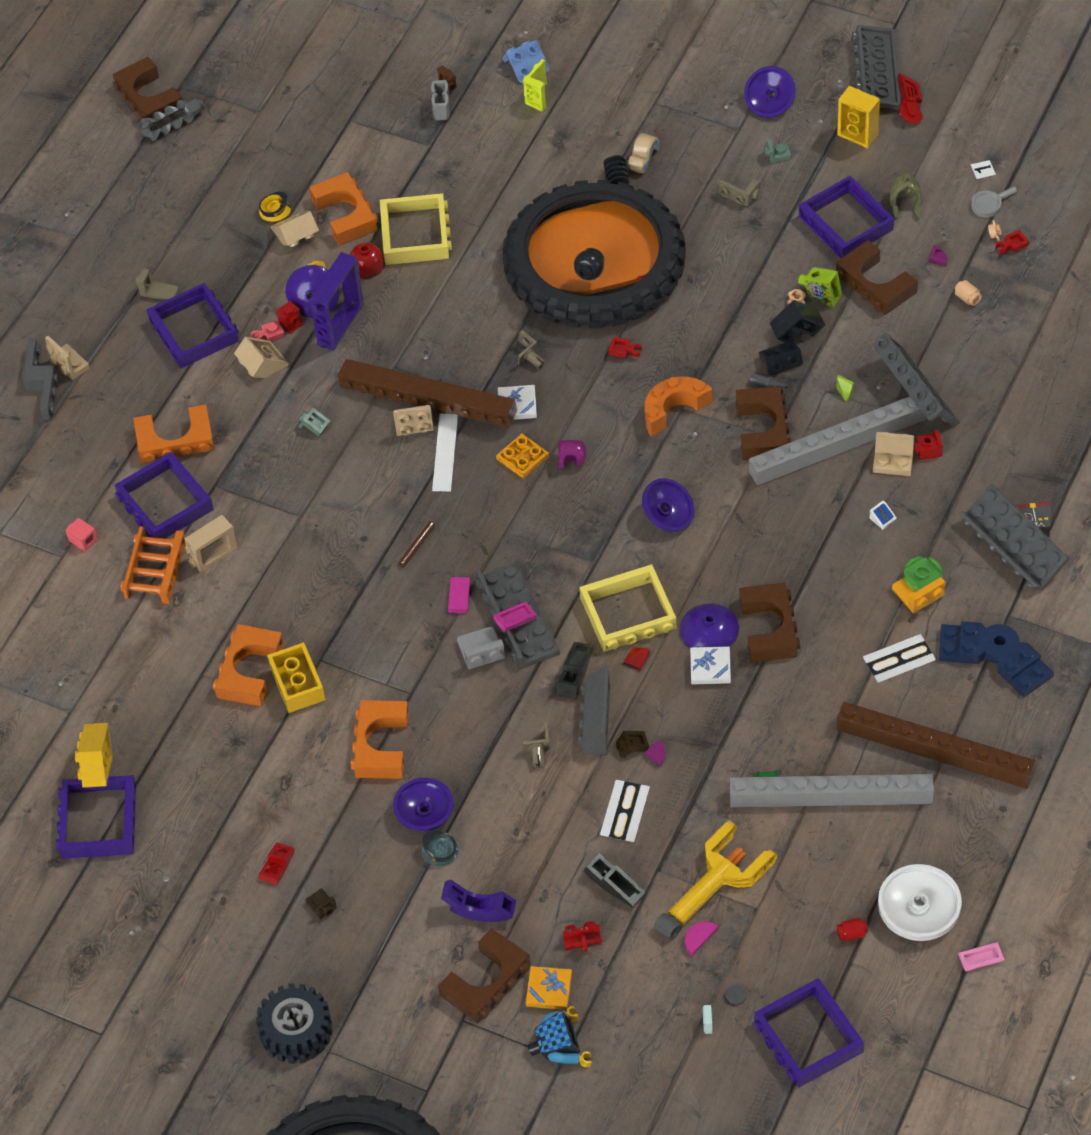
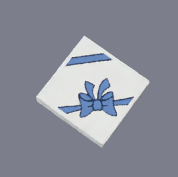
(524, 399)
(710, 665)

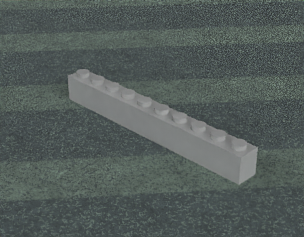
(834, 440)
(831, 790)

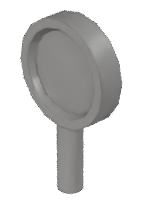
(988, 203)

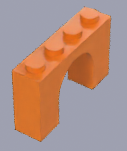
(344, 189)
(196, 440)
(244, 643)
(372, 717)

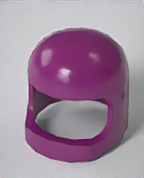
(571, 451)

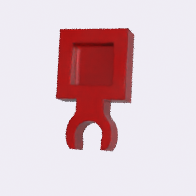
(1013, 241)
(622, 347)

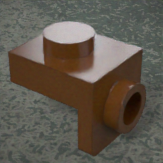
(447, 74)

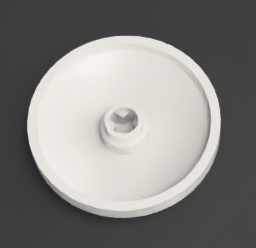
(919, 902)

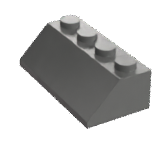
(595, 712)

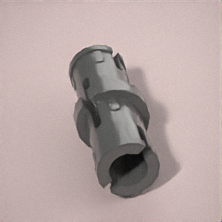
(767, 382)

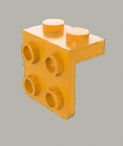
(919, 599)

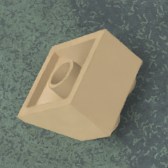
(295, 228)
(260, 357)

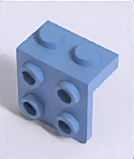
(524, 58)

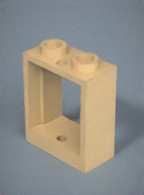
(206, 535)

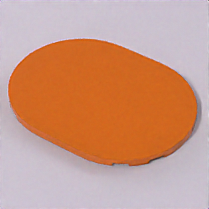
(609, 226)

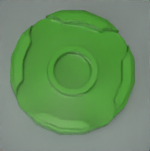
(921, 572)

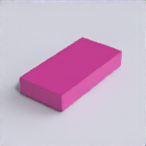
(459, 595)
(515, 616)

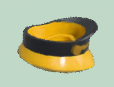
(274, 207)

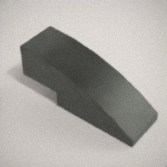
(574, 670)
(614, 880)

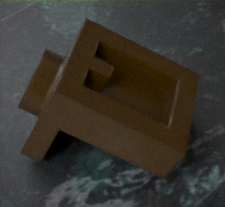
(632, 742)
(321, 903)

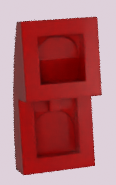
(277, 863)

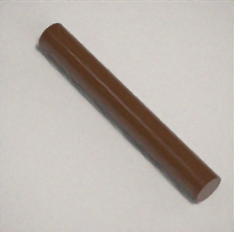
(416, 544)

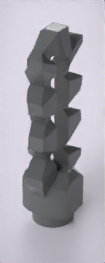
(189, 109)

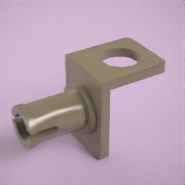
(529, 353)
(537, 747)

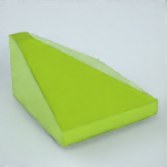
(845, 388)

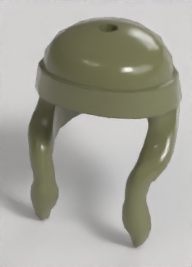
(905, 187)

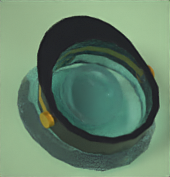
(439, 848)

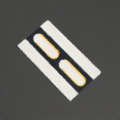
(899, 658)
(624, 810)

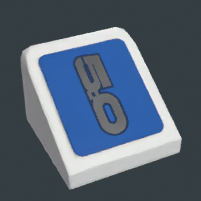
(882, 515)

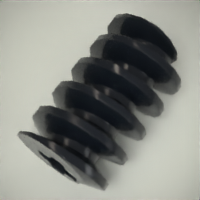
(616, 169)

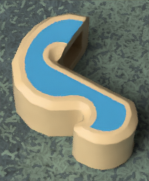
(642, 152)

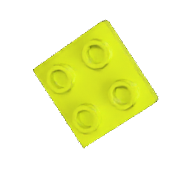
(534, 86)

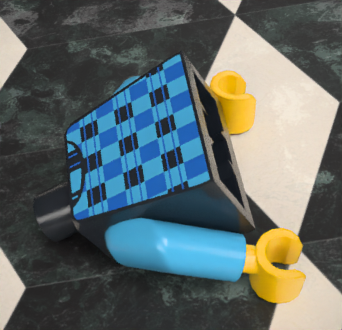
(558, 1040)

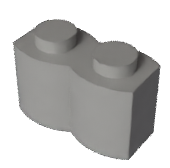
(440, 100)

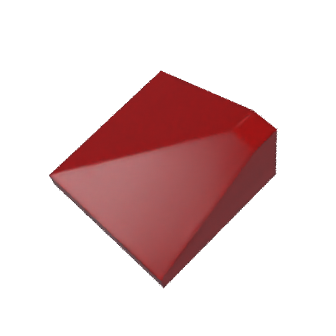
(637, 657)

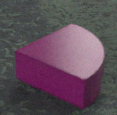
(938, 256)
(656, 753)

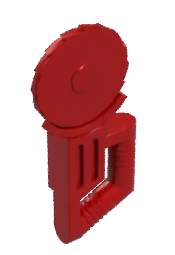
(910, 96)

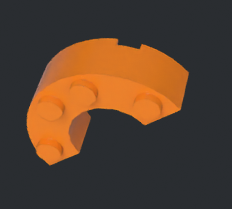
(672, 393)

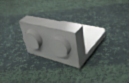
(481, 647)

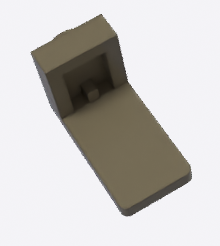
(741, 196)
(154, 289)

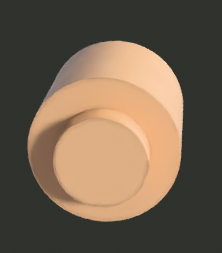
(968, 293)

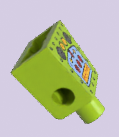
(822, 285)

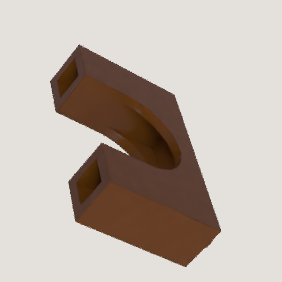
(134, 77)
(883, 296)
(767, 402)
(774, 600)
(478, 1001)

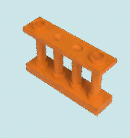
(168, 575)

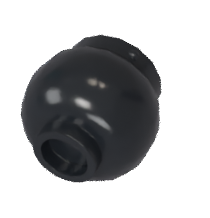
(589, 264)

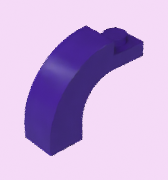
(478, 907)

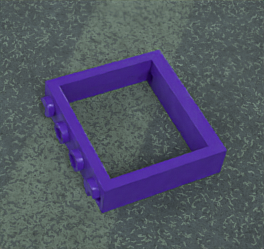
(808, 214)
(344, 272)
(181, 302)
(177, 522)
(97, 848)
(772, 1041)

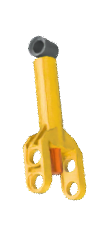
(719, 872)

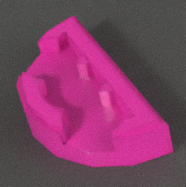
(698, 935)

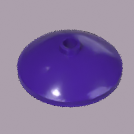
(763, 84)
(305, 281)
(673, 500)
(719, 633)
(423, 795)

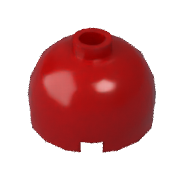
(369, 259)

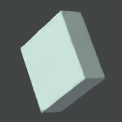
(707, 1019)

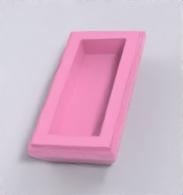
(981, 956)

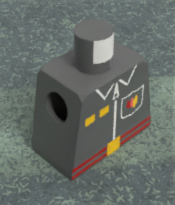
(1039, 514)

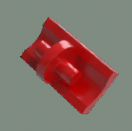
(582, 936)

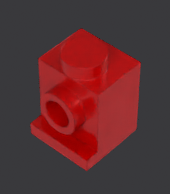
(289, 317)
(928, 446)

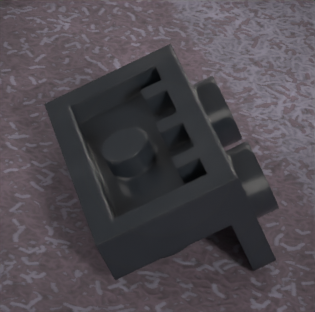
(781, 357)

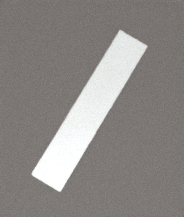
(445, 452)

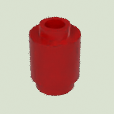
(852, 929)

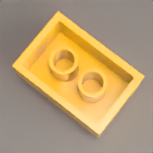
(858, 116)
(296, 677)
(94, 755)

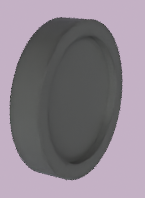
(735, 995)

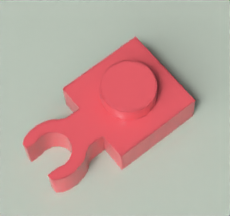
(270, 331)

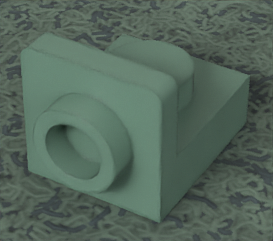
(777, 152)
(314, 421)

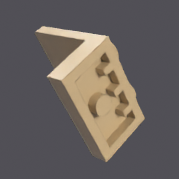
(66, 359)
(413, 420)
(893, 453)

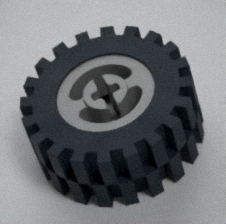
(280, 1034)

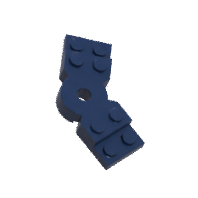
(1016, 660)

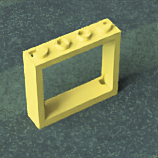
(415, 253)
(618, 584)

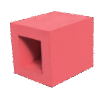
(81, 534)

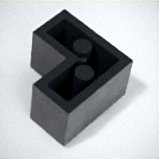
(796, 319)

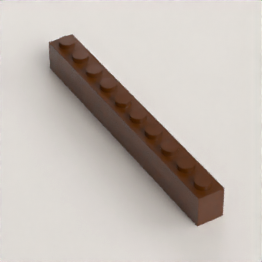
(426, 391)
(936, 745)

